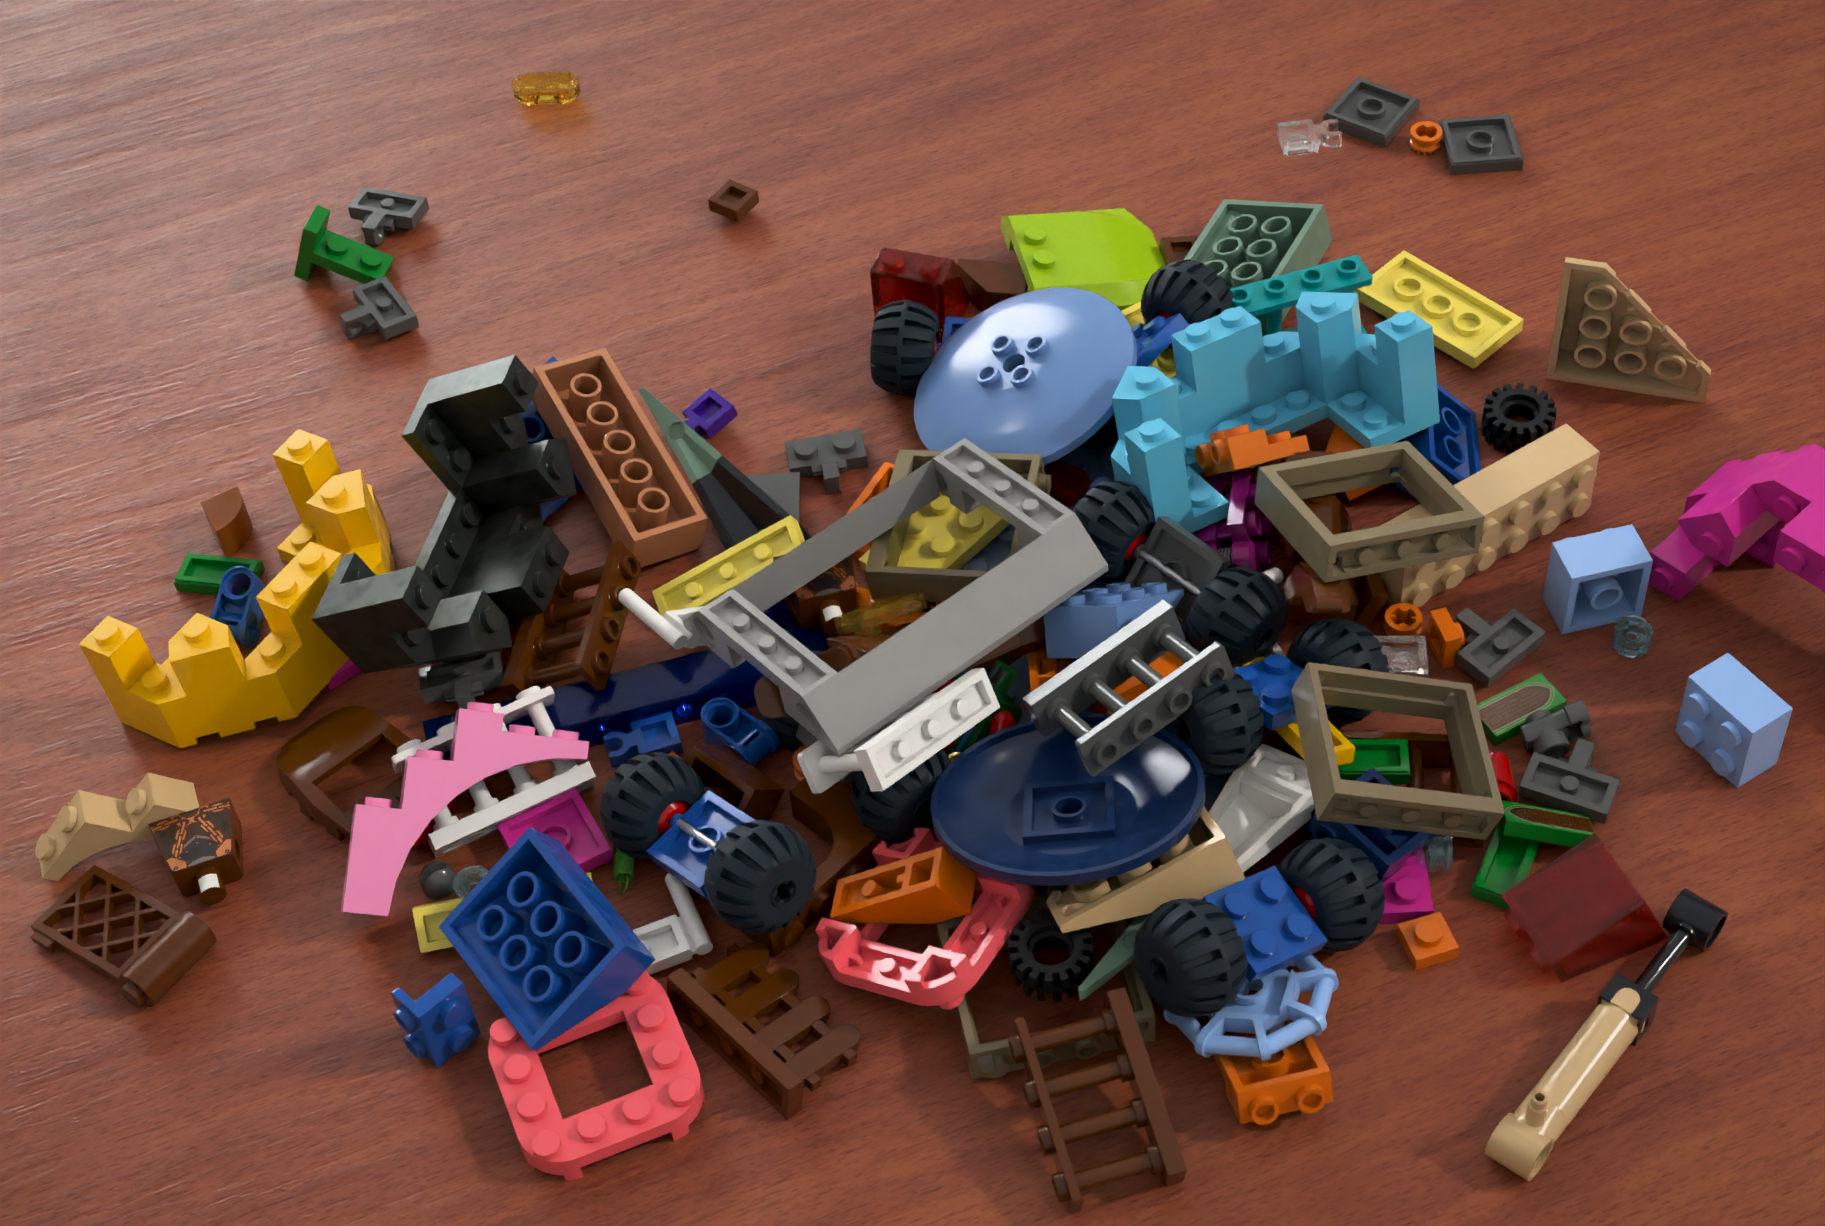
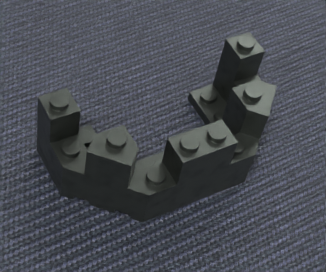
(488, 545)

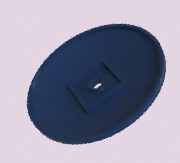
(1010, 793)

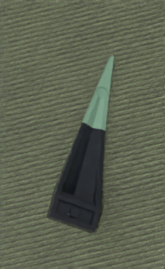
(729, 497)

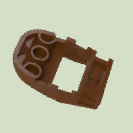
(326, 749)

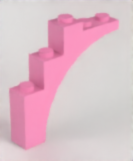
(386, 834)

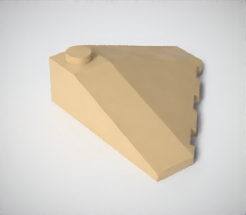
(1615, 341)
(1188, 870)

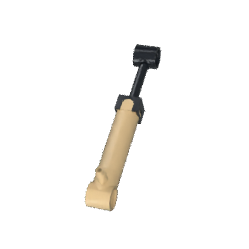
(1620, 1019)

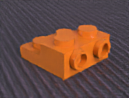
(1240, 449)
(1288, 1083)

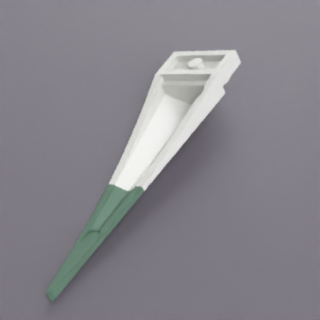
(1255, 812)

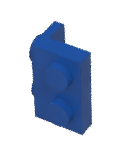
(438, 1021)

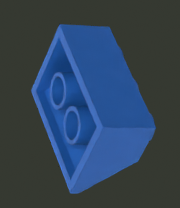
(1450, 443)

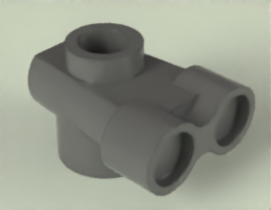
(1551, 732)

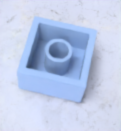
(1596, 578)
(1733, 720)

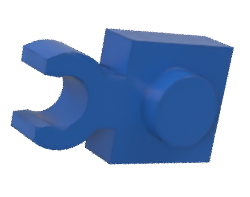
(647, 736)

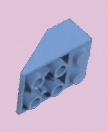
(1099, 613)

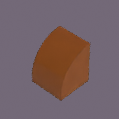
(228, 520)

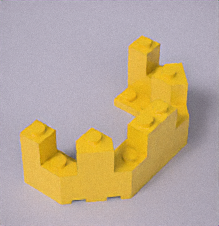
(205, 678)

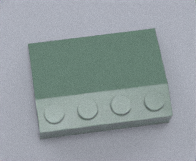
(1261, 241)

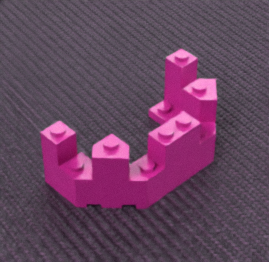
(1753, 506)

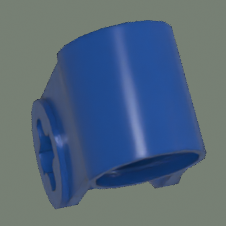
(239, 611)
(738, 730)

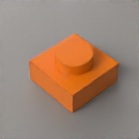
(1444, 637)
(1427, 941)

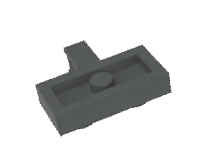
(385, 211)
(378, 309)
(827, 457)
(1496, 646)
(461, 679)
(1570, 783)

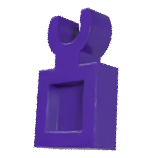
(709, 414)

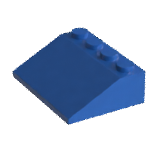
(545, 940)

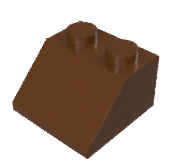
(735, 780)

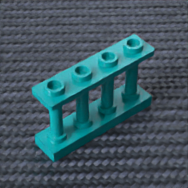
(1284, 290)

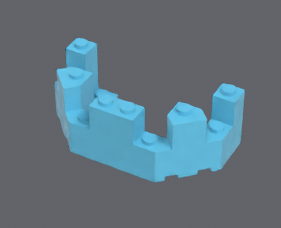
(1283, 381)

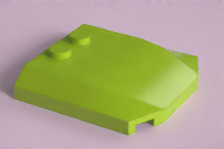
(1085, 251)

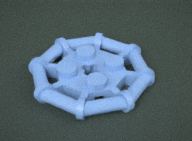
(1265, 1013)

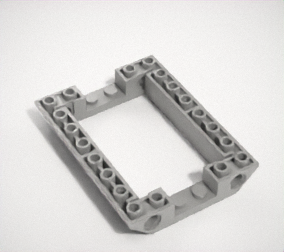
(854, 703)

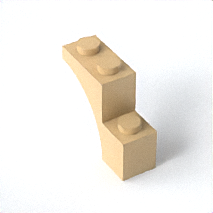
(101, 822)

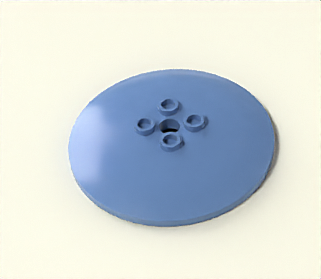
(1072, 363)

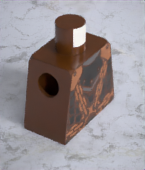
(824, 597)
(202, 849)

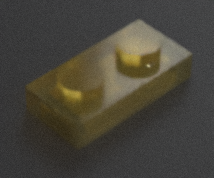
(894, 610)

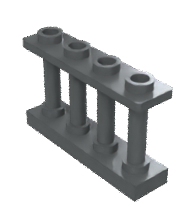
(1111, 664)

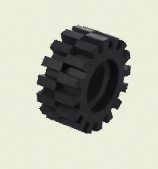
(1517, 403)
(1049, 978)

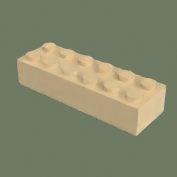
(1520, 501)

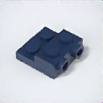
(1385, 847)

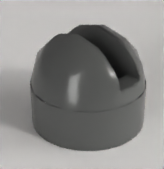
(437, 879)

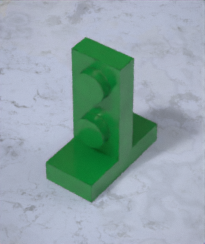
(337, 252)

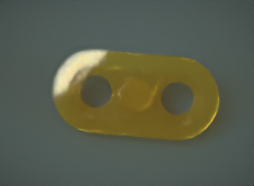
(546, 87)

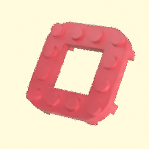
(937, 974)
(571, 1143)

